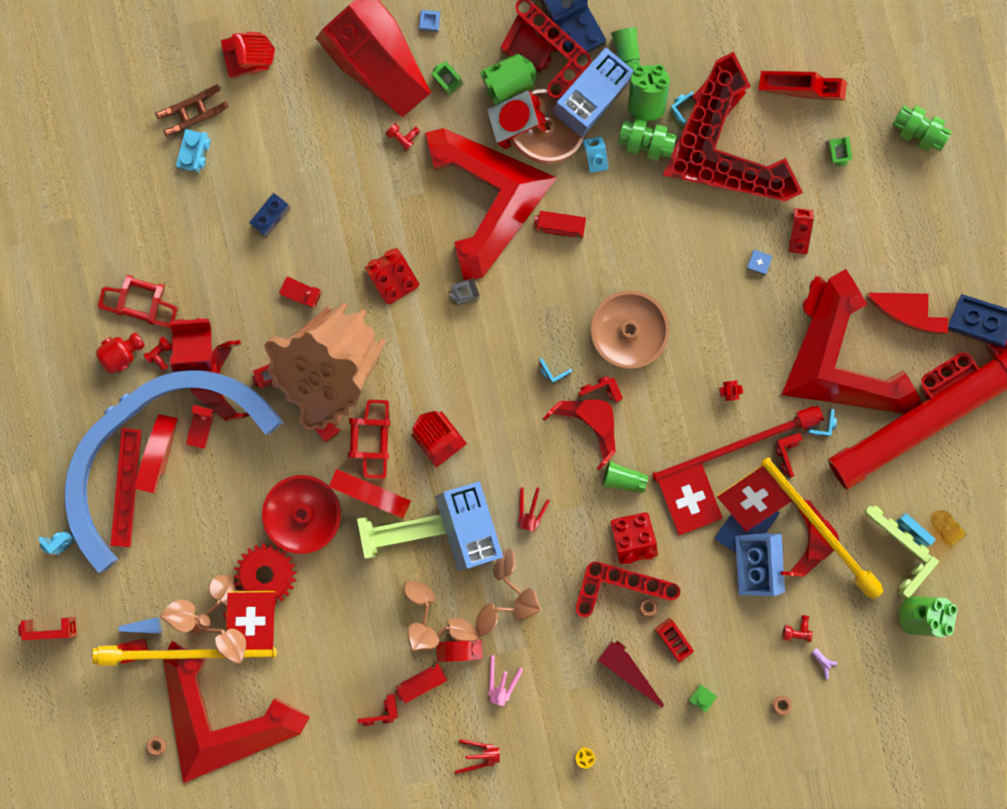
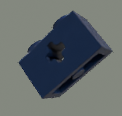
(270, 215)

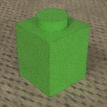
(702, 697)

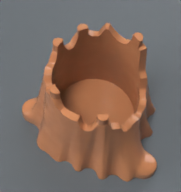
(324, 365)

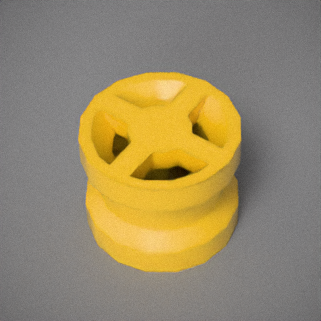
(587, 759)

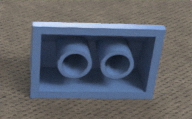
(760, 564)

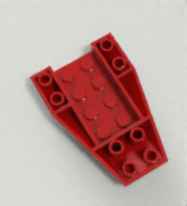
(375, 54)

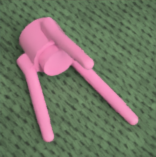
(499, 694)

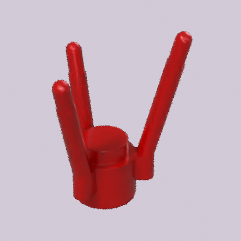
(529, 520)
(489, 756)

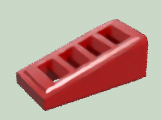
(660, 629)

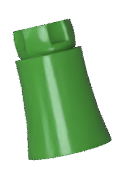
(627, 46)
(624, 478)

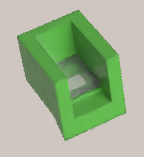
(446, 78)
(839, 151)

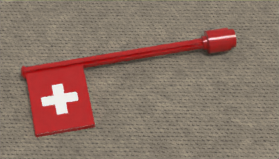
(687, 485)

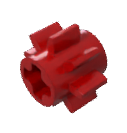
(731, 390)

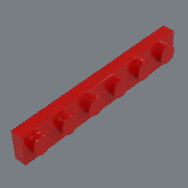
(125, 493)

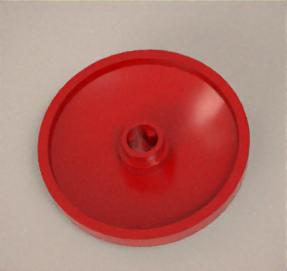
(301, 514)

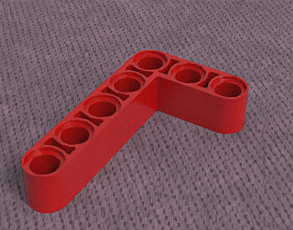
(557, 43)
(622, 582)

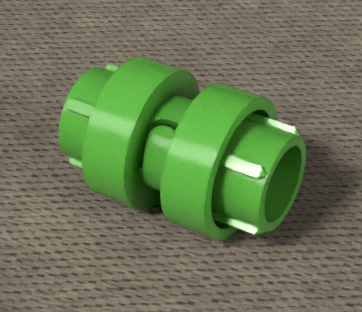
(928, 131)
(661, 143)

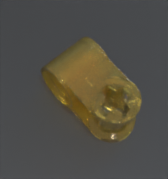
(950, 529)

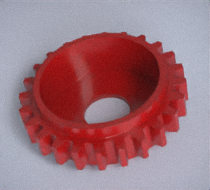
(266, 557)

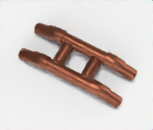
(180, 108)

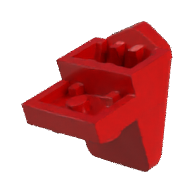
(247, 53)
(437, 436)

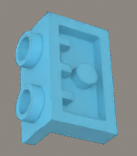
(192, 151)
(920, 535)
(57, 544)

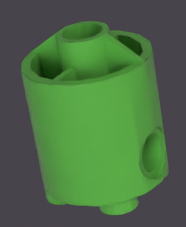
(509, 78)
(648, 92)
(928, 616)

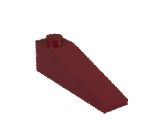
(622, 664)

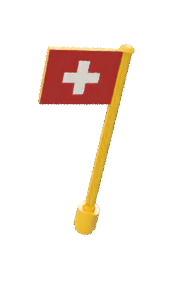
(767, 492)
(246, 611)

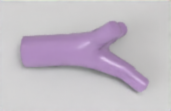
(824, 662)

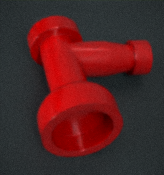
(405, 141)
(154, 356)
(804, 633)

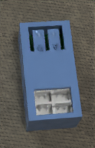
(593, 92)
(468, 526)

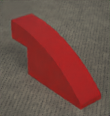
(803, 85)
(909, 311)
(156, 454)
(369, 493)

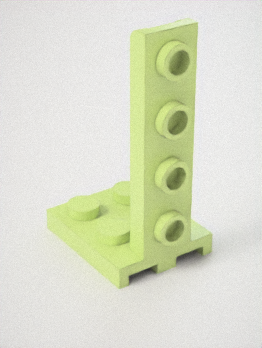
(397, 533)
(921, 570)

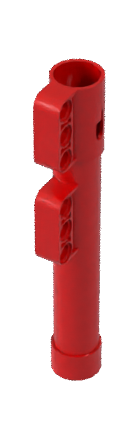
(945, 404)

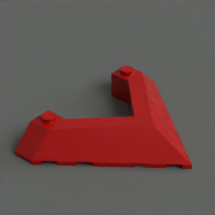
(695, 152)
(519, 191)
(815, 369)
(208, 749)

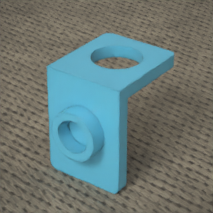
(678, 102)
(596, 155)
(546, 373)
(831, 425)

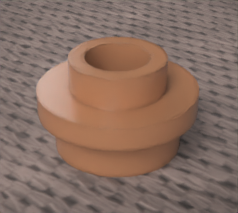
(652, 612)
(788, 705)
(150, 748)

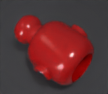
(118, 353)

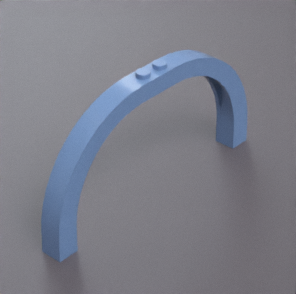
(130, 404)

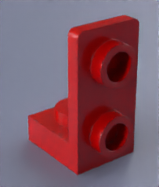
(801, 230)
(300, 292)
(613, 391)
(200, 426)
(790, 442)
(137, 645)
(389, 705)

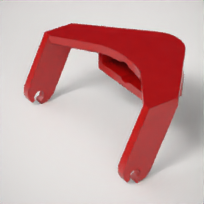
(214, 399)
(597, 415)
(817, 547)

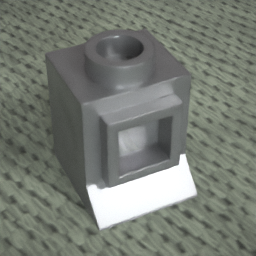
(464, 292)

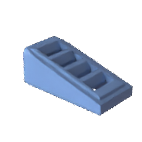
(146, 626)

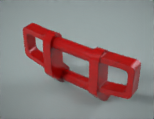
(121, 309)
(355, 422)

